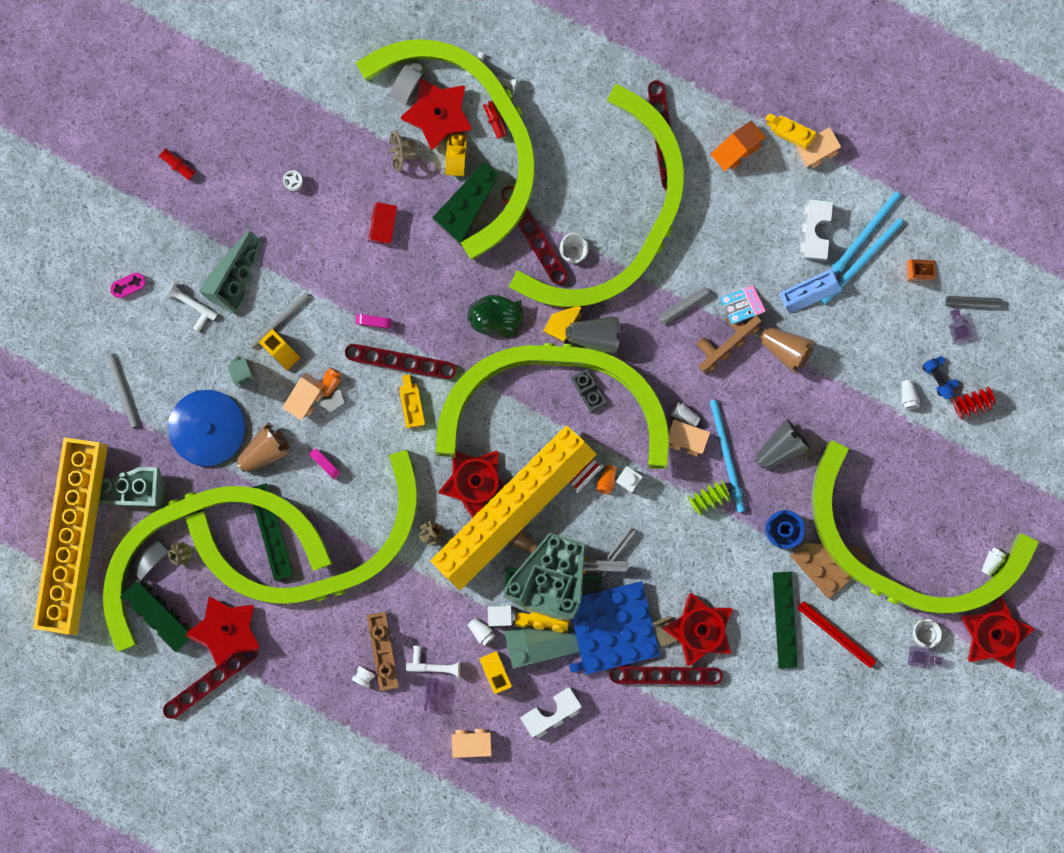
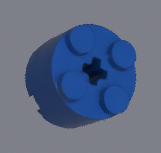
(795, 531)

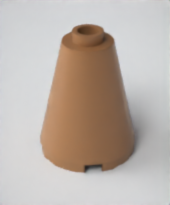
(788, 348)
(263, 449)

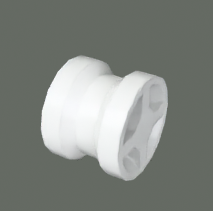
(291, 178)
(363, 677)

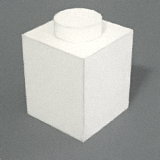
(628, 479)
(500, 616)

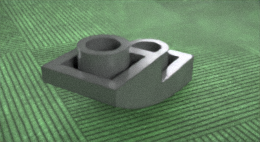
(588, 390)
(149, 559)

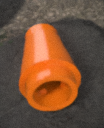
(331, 381)
(607, 480)

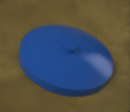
(206, 428)

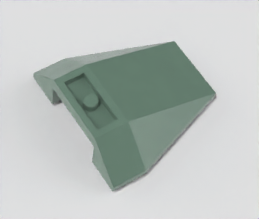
(550, 579)

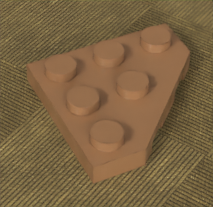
(822, 569)

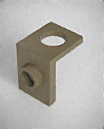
(663, 637)

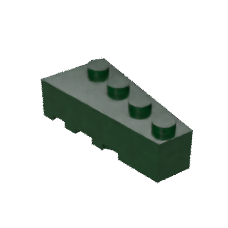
(463, 207)
(157, 615)

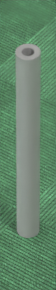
(280, 319)
(122, 390)

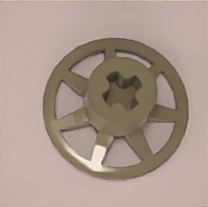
(403, 150)

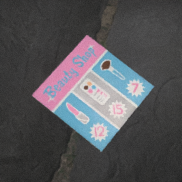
(742, 304)

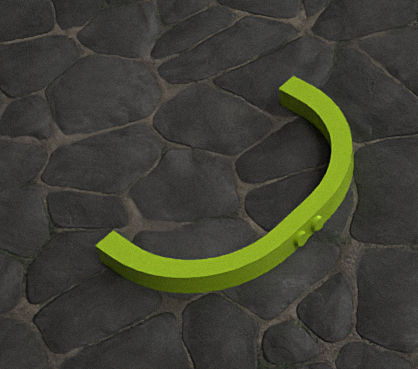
(421, 49)
(661, 131)
(557, 356)
(822, 491)
(218, 565)
(116, 574)

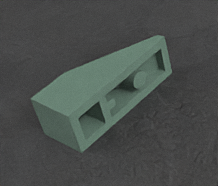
(240, 372)

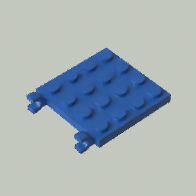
(614, 629)

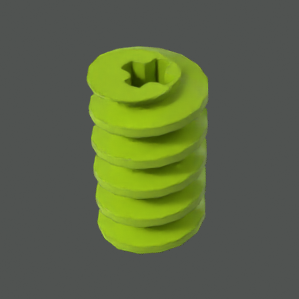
(709, 498)

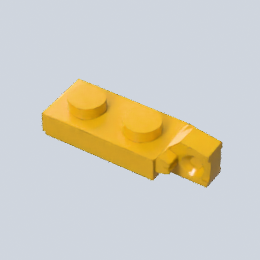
(791, 131)
(411, 403)
(540, 622)

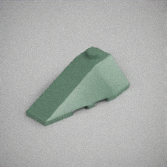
(229, 278)
(135, 488)
(534, 645)

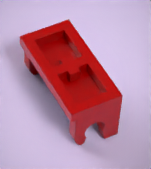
(382, 223)

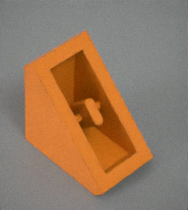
(920, 270)

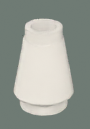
(909, 395)
(684, 414)
(993, 561)
(482, 632)

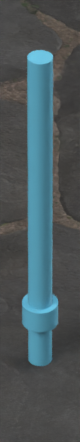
(867, 255)
(838, 266)
(736, 492)

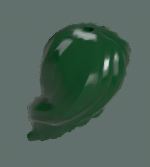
(496, 315)

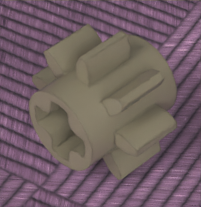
(430, 533)
(180, 553)

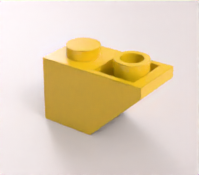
(455, 155)
(559, 321)
(279, 350)
(495, 672)

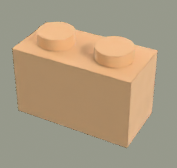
(822, 146)
(304, 396)
(687, 437)
(471, 744)

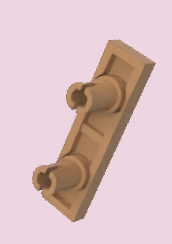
(714, 355)
(382, 651)

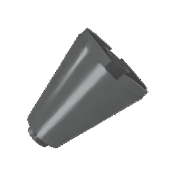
(595, 334)
(782, 446)

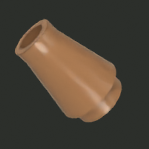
(523, 542)

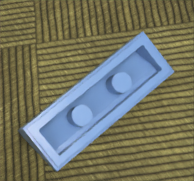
(810, 291)

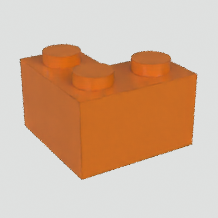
(738, 145)

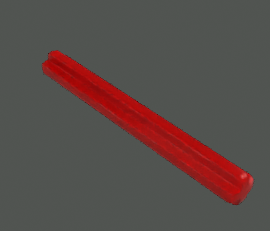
(836, 634)

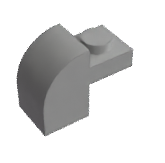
(407, 81)

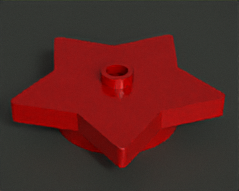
(437, 126)
(464, 469)
(1009, 631)
(713, 635)
(220, 643)

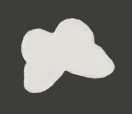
(331, 404)

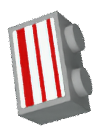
(585, 475)

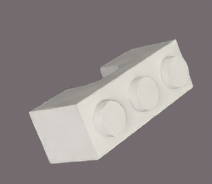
(813, 246)
(566, 705)

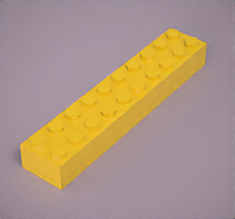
(513, 508)
(70, 536)

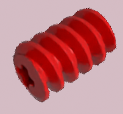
(973, 403)

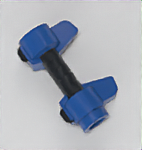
(944, 388)

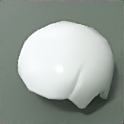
(570, 254)
(931, 637)

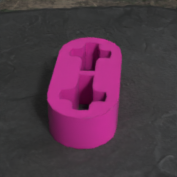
(125, 281)
(373, 321)
(324, 463)

